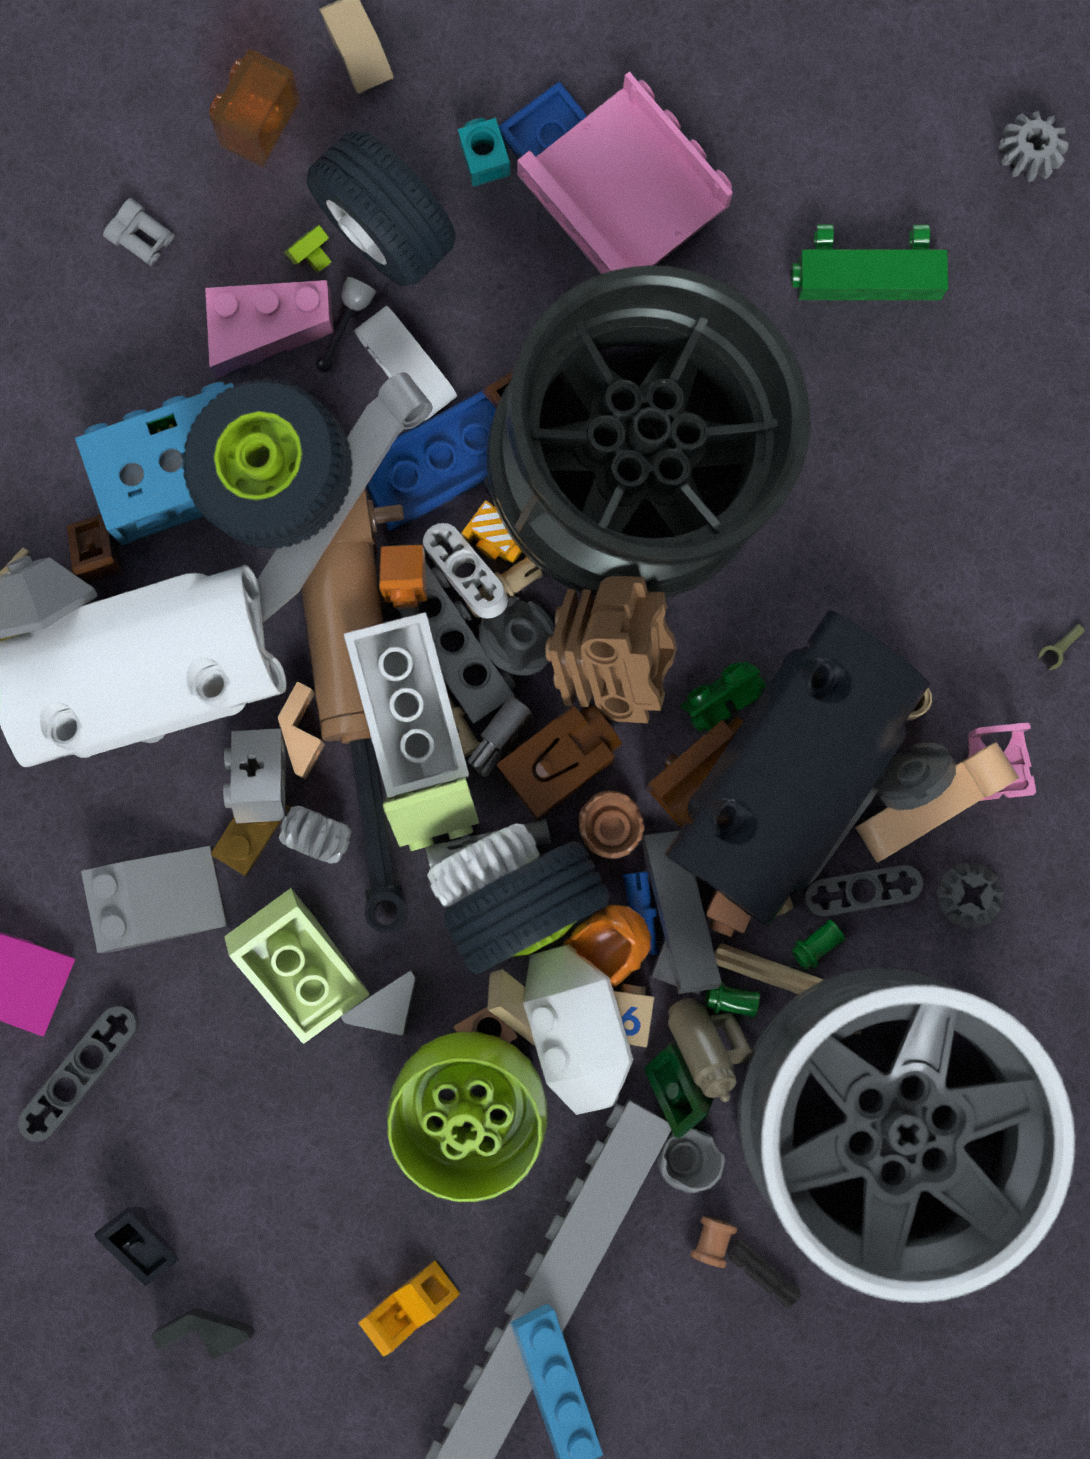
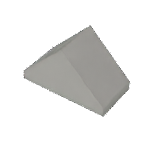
(386, 1009)

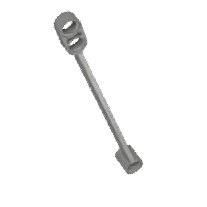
(396, 408)

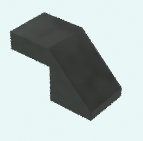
(216, 1331)

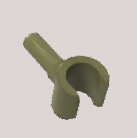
(1061, 646)

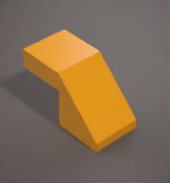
(409, 1308)

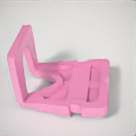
(1016, 754)

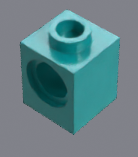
(483, 167)

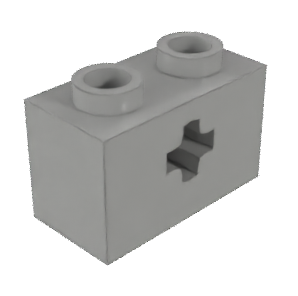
(257, 775)

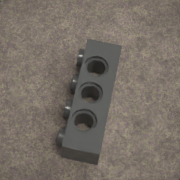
(476, 701)

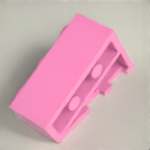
(263, 321)

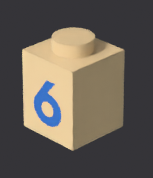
(635, 1013)

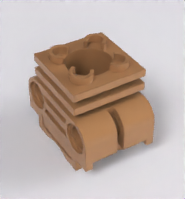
(613, 649)

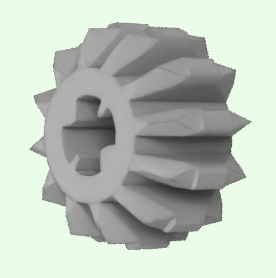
(1020, 150)
(314, 834)

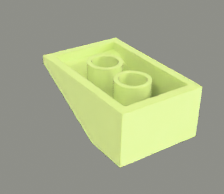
(431, 812)
(295, 966)

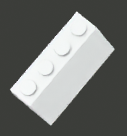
(406, 704)

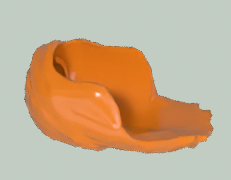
(613, 941)

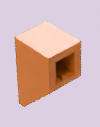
(403, 575)

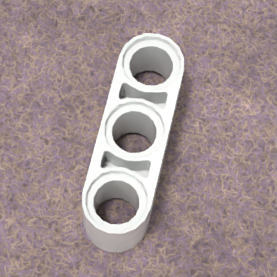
(399, 352)

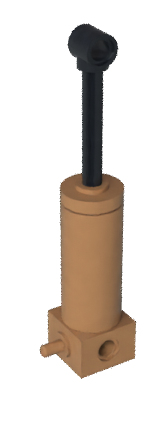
(337, 600)

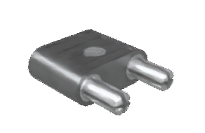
(502, 735)

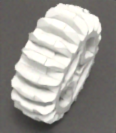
(482, 863)

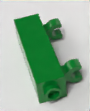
(871, 273)

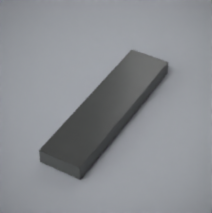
(681, 917)

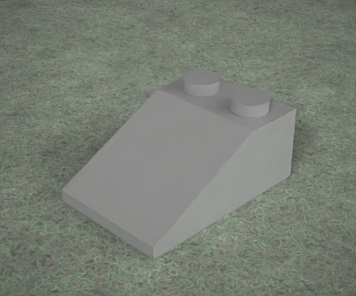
(153, 899)

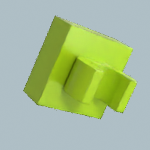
(308, 248)

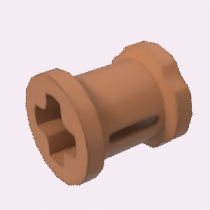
(713, 1241)

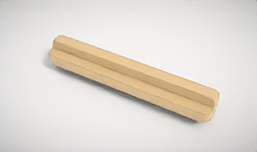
(764, 969)

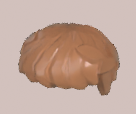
(611, 824)

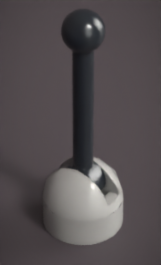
(355, 297)

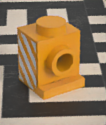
(491, 534)

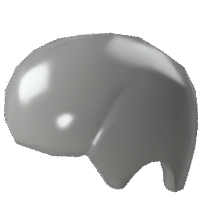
(691, 1161)

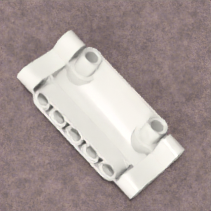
(137, 667)

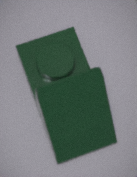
(676, 1091)

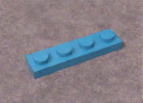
(555, 1385)

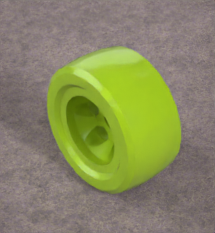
(455, 1159)

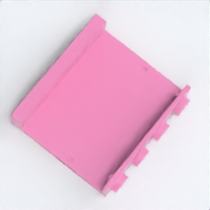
(627, 182)

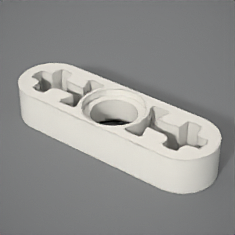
(466, 586)

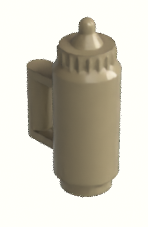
(703, 1048)

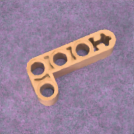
(974, 780)

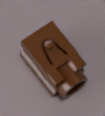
(560, 759)
(686, 773)

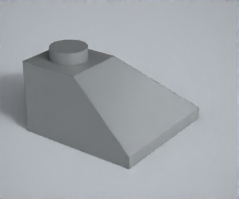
(38, 595)

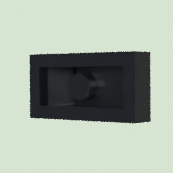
(137, 1244)

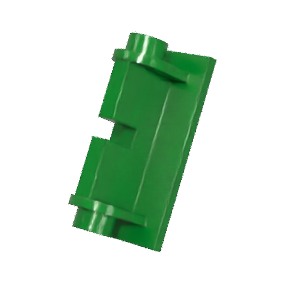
(737, 683)

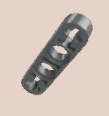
(75, 1069)

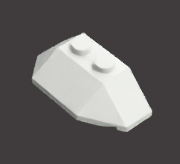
(576, 1029)

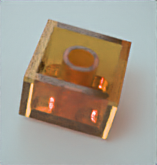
(254, 107)

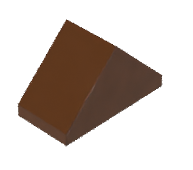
(93, 550)

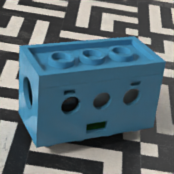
(140, 469)

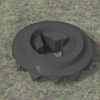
(951, 891)

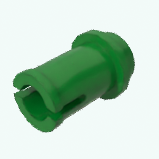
(817, 945)
(732, 1000)

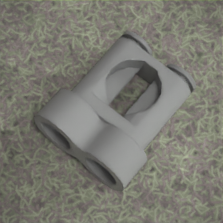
(125, 225)

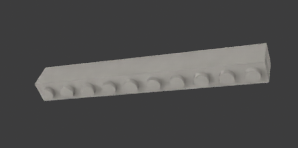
(555, 1278)

